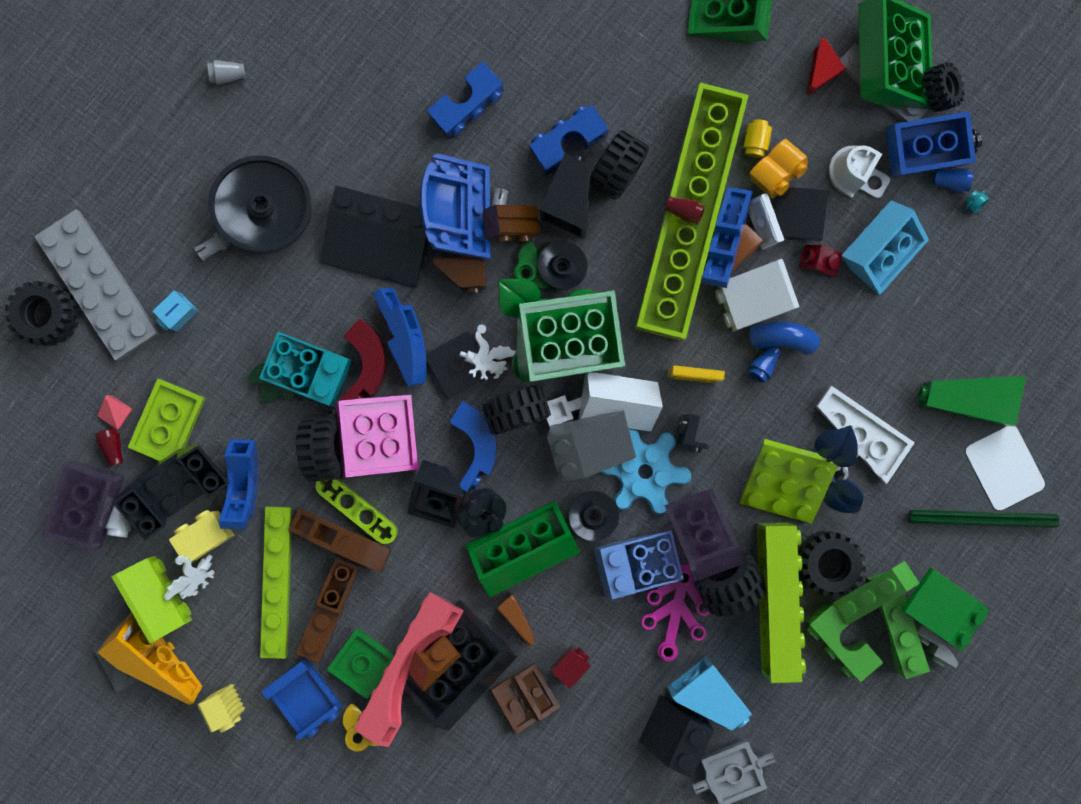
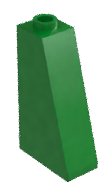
(982, 399)

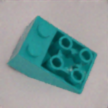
(306, 369)

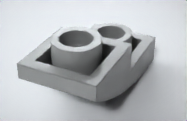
(936, 647)

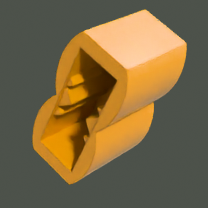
(779, 168)

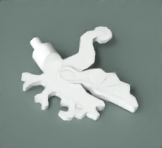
(484, 361)
(187, 584)

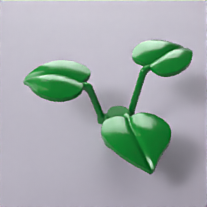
(518, 292)

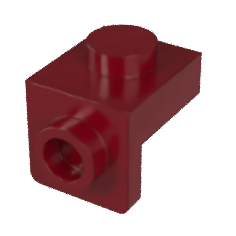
(821, 260)

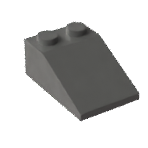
(590, 445)

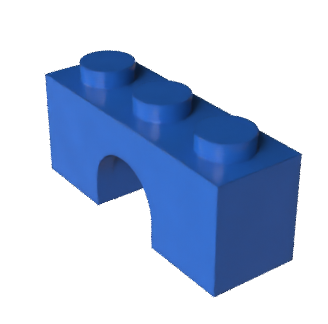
(452, 117)
(584, 125)

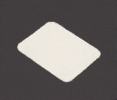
(1005, 467)

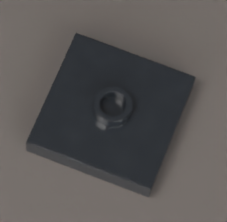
(451, 368)

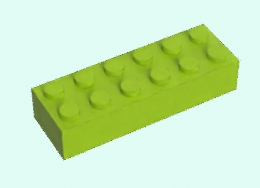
(780, 606)

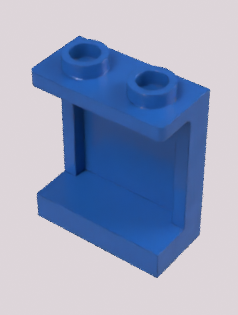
(303, 698)

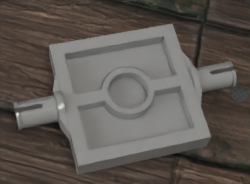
(733, 772)

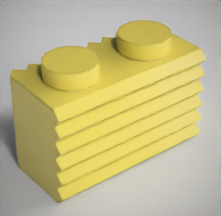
(222, 709)

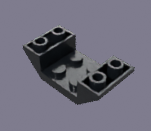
(168, 488)

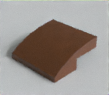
(524, 698)

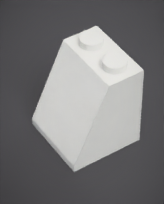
(757, 296)

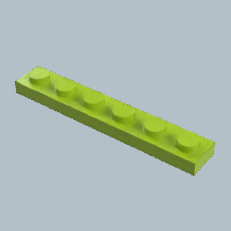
(276, 582)

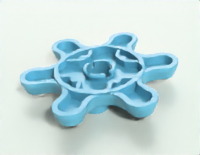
(662, 473)

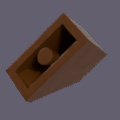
(464, 272)

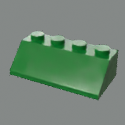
(522, 549)

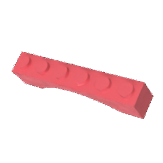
(383, 713)

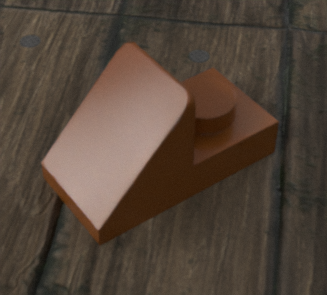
(429, 666)

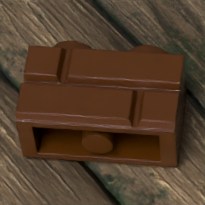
(511, 222)

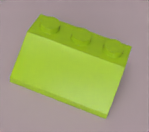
(144, 591)

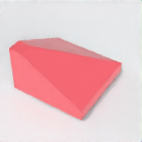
(114, 411)

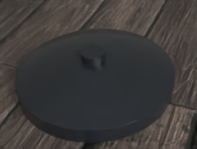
(260, 204)

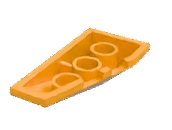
(150, 663)

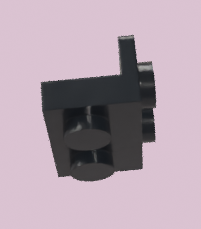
(688, 429)

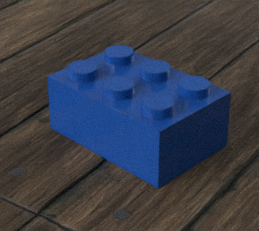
(930, 144)

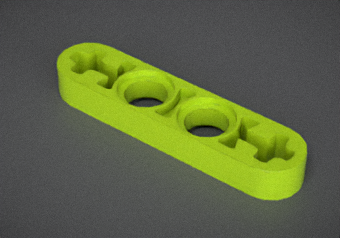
(354, 512)

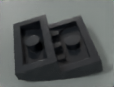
(801, 213)

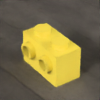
(201, 536)

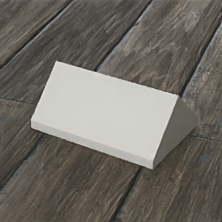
(612, 393)

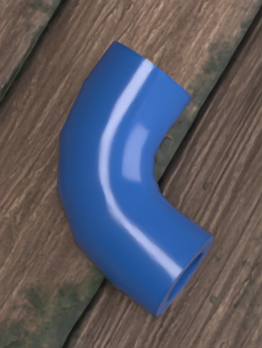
(784, 335)

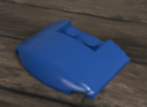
(453, 203)

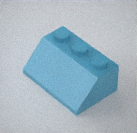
(886, 246)

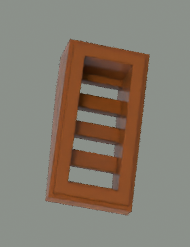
(514, 615)

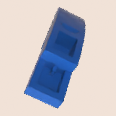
(408, 342)

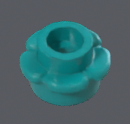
(976, 201)

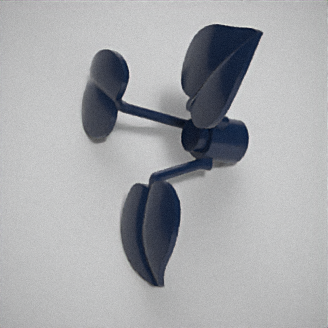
(842, 449)

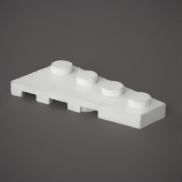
(878, 442)

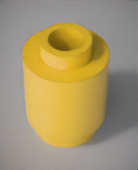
(757, 138)

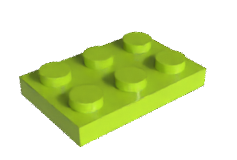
(166, 420)

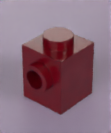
(571, 666)

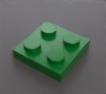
(361, 663)

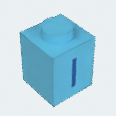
(174, 311)

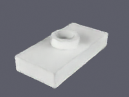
(765, 221)

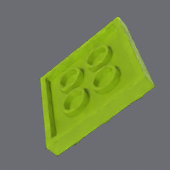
(787, 481)

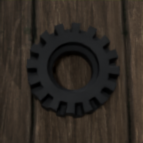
(943, 87)

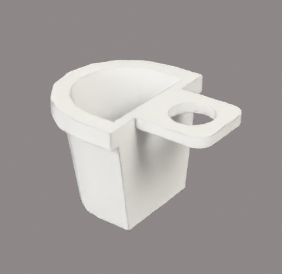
(853, 167)

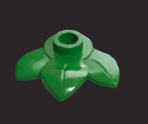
(528, 260)

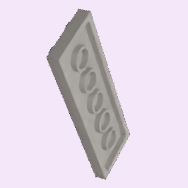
(97, 285)

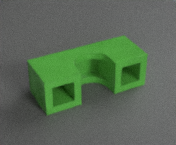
(876, 592)
(856, 660)

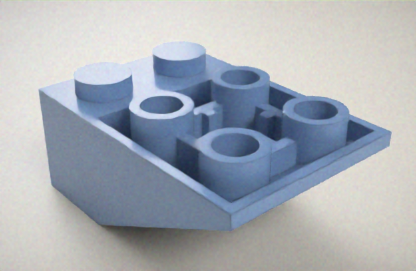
(638, 564)

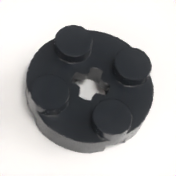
(488, 522)

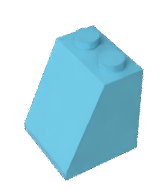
(710, 695)

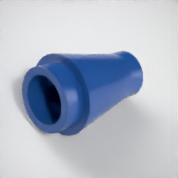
(954, 179)
(763, 366)

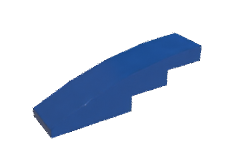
(727, 237)

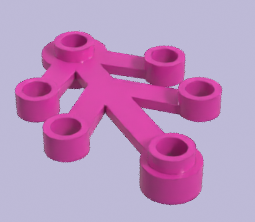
(677, 609)

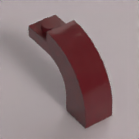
(373, 358)

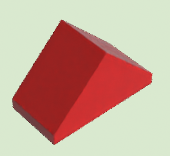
(824, 67)

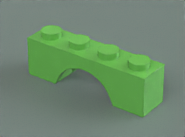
(904, 639)

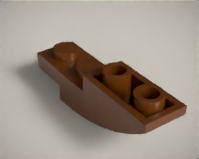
(340, 540)
(327, 610)

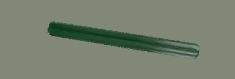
(983, 518)

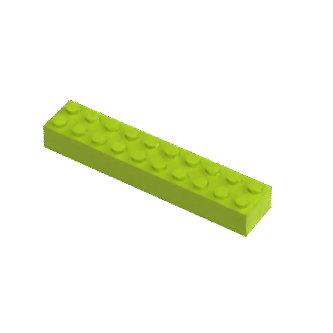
(683, 247)

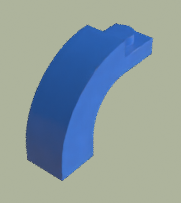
(485, 446)
(241, 494)

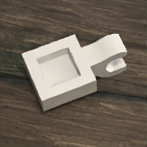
(561, 409)

